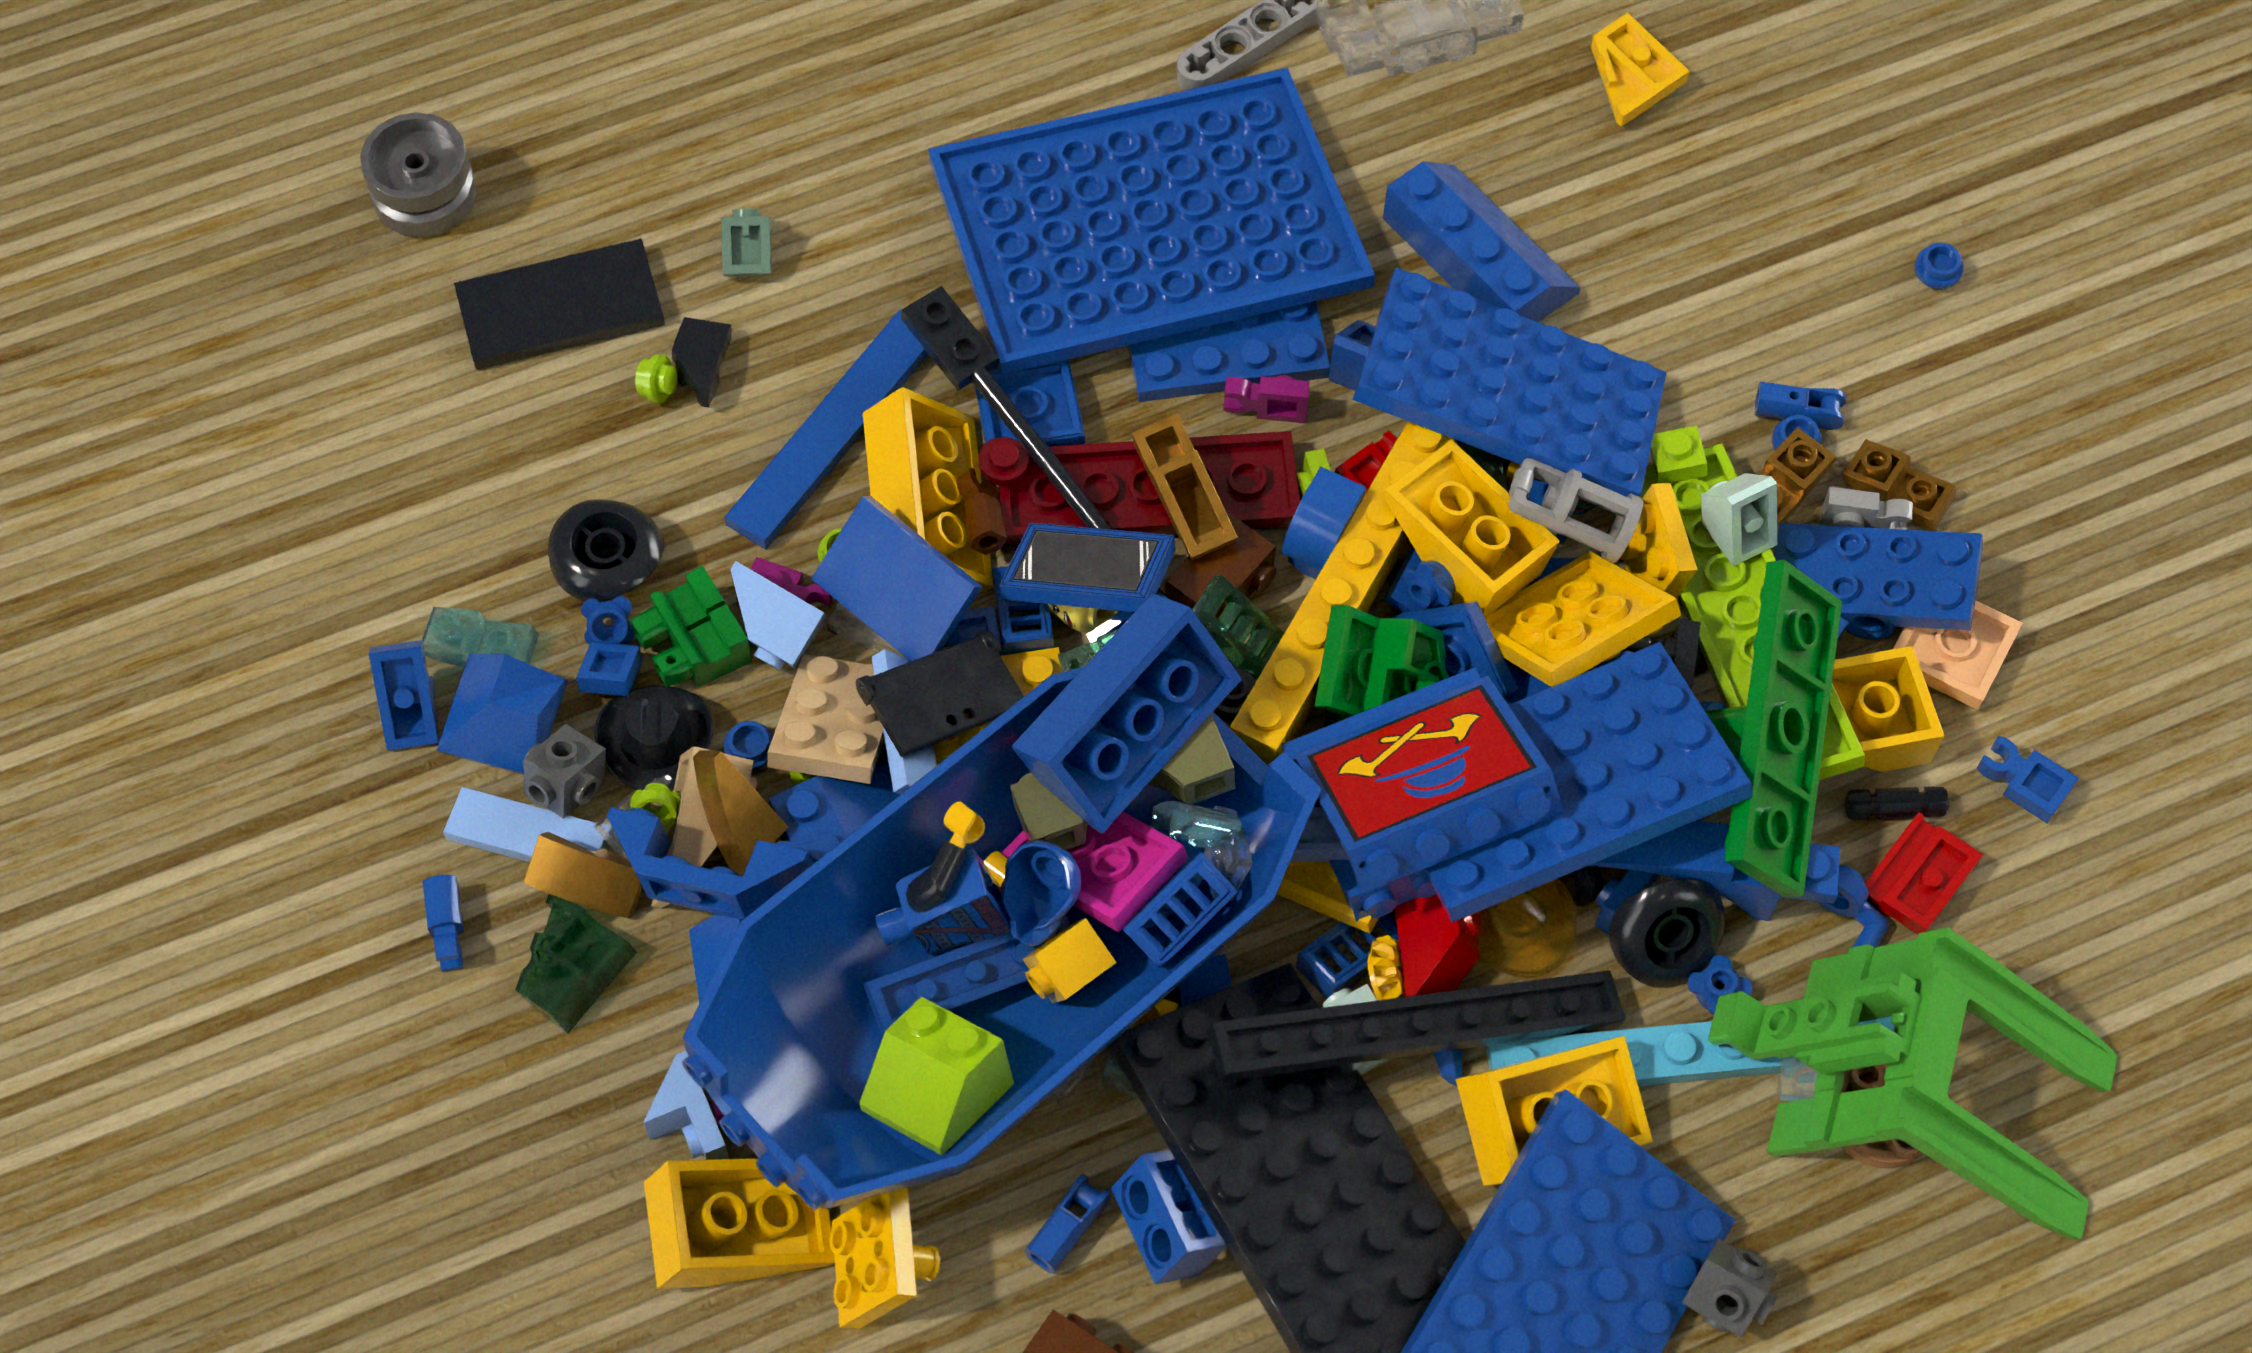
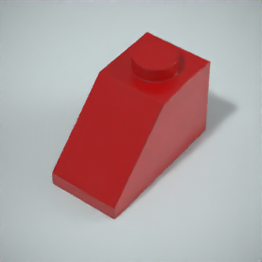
(1433, 948)

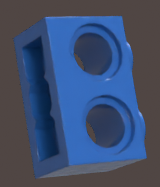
(1167, 1218)

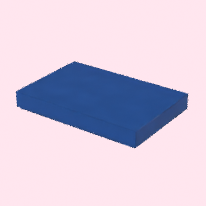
(895, 581)

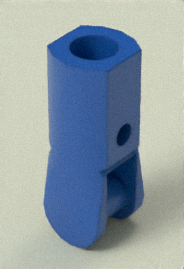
(1784, 401)
(1064, 1228)

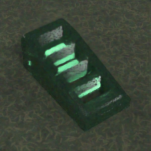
(1251, 620)

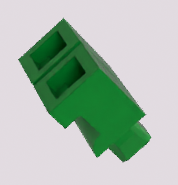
(700, 629)

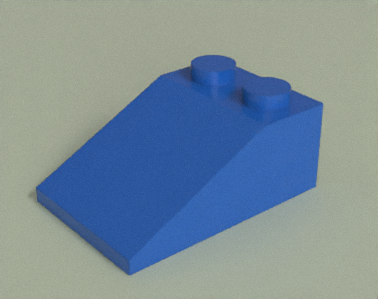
(830, 809)

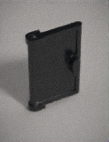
(927, 697)

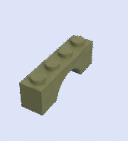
(1191, 775)

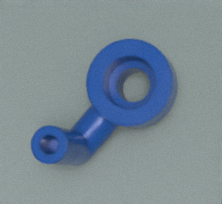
(1852, 903)

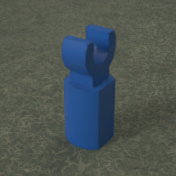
(444, 919)

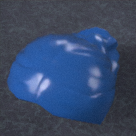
(1039, 890)

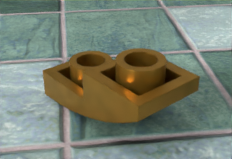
(1796, 469)
(1890, 474)
(584, 876)

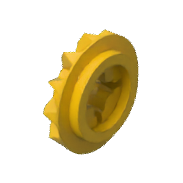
(1386, 968)

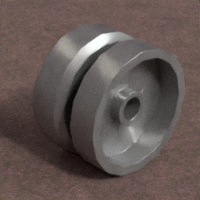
(418, 174)

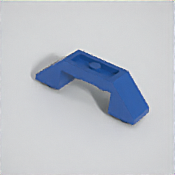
(714, 890)

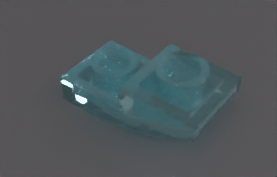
(457, 632)
(1196, 824)

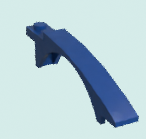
(1699, 854)

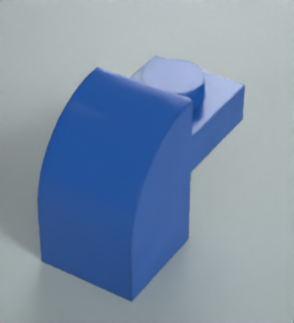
(1321, 520)

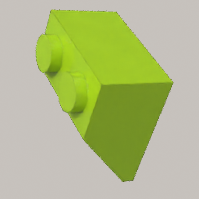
(935, 1076)

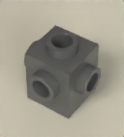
(564, 771)
(1732, 1289)

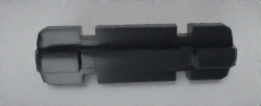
(1896, 803)

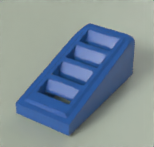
(1021, 640)
(1177, 939)
(1321, 975)

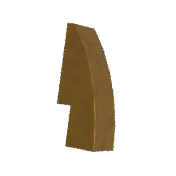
(1184, 487)
(734, 809)

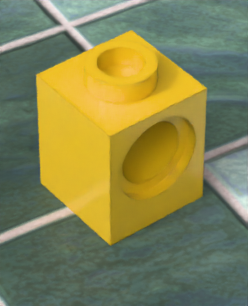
(1067, 962)

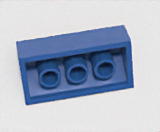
(1474, 242)
(1128, 711)

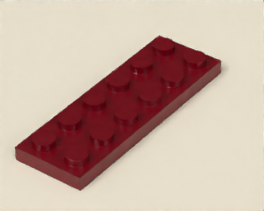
(1249, 472)

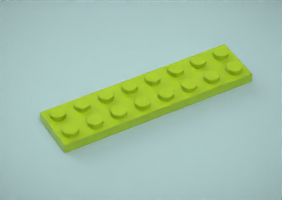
(1729, 609)

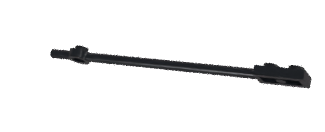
(968, 359)

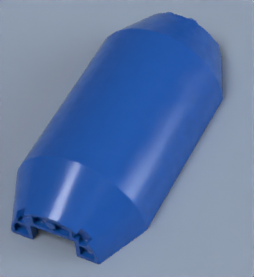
(787, 1015)

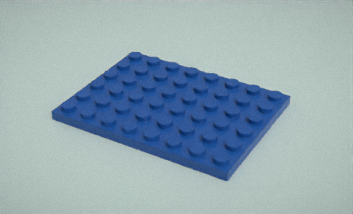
(1148, 220)

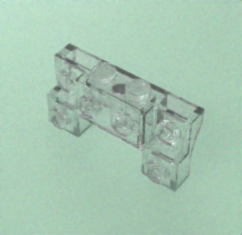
(1413, 32)

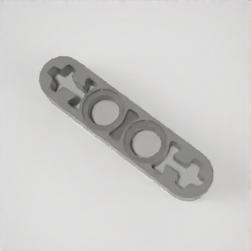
(1242, 30)

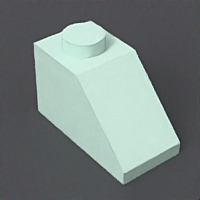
(1742, 515)

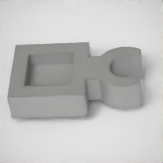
(1864, 509)

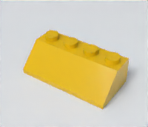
(913, 467)

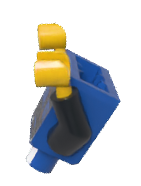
(954, 897)

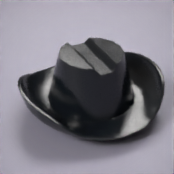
(603, 549)
(651, 731)
(1668, 931)

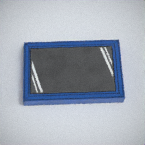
(1087, 567)

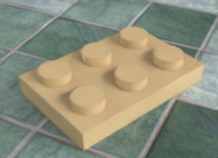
(826, 723)

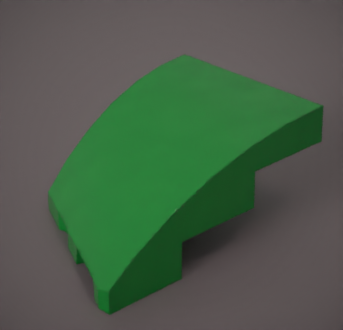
(1376, 660)

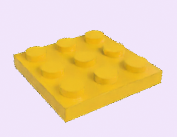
(1578, 618)

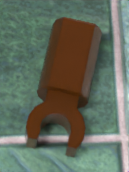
(981, 513)

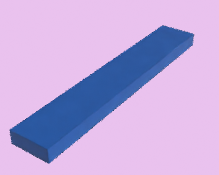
(825, 435)

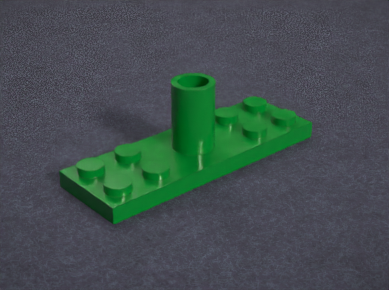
(1782, 729)

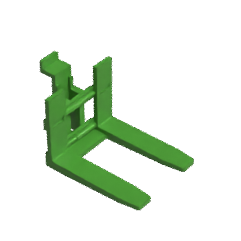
(1926, 991)

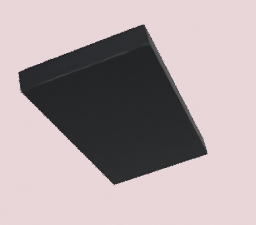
(559, 304)

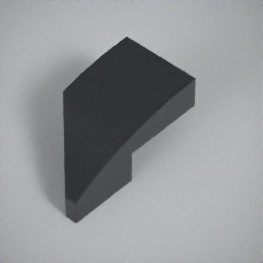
(698, 355)

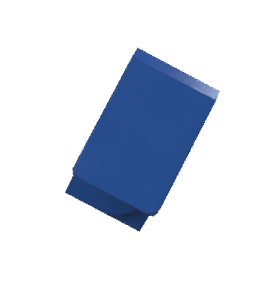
(404, 695)

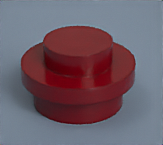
(1003, 461)

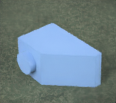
(775, 618)

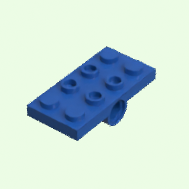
(1889, 574)

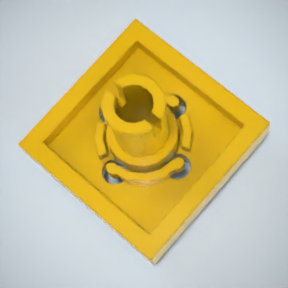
(877, 1259)

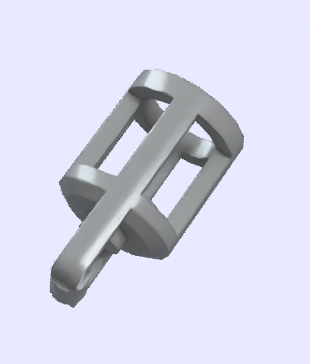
(1562, 500)

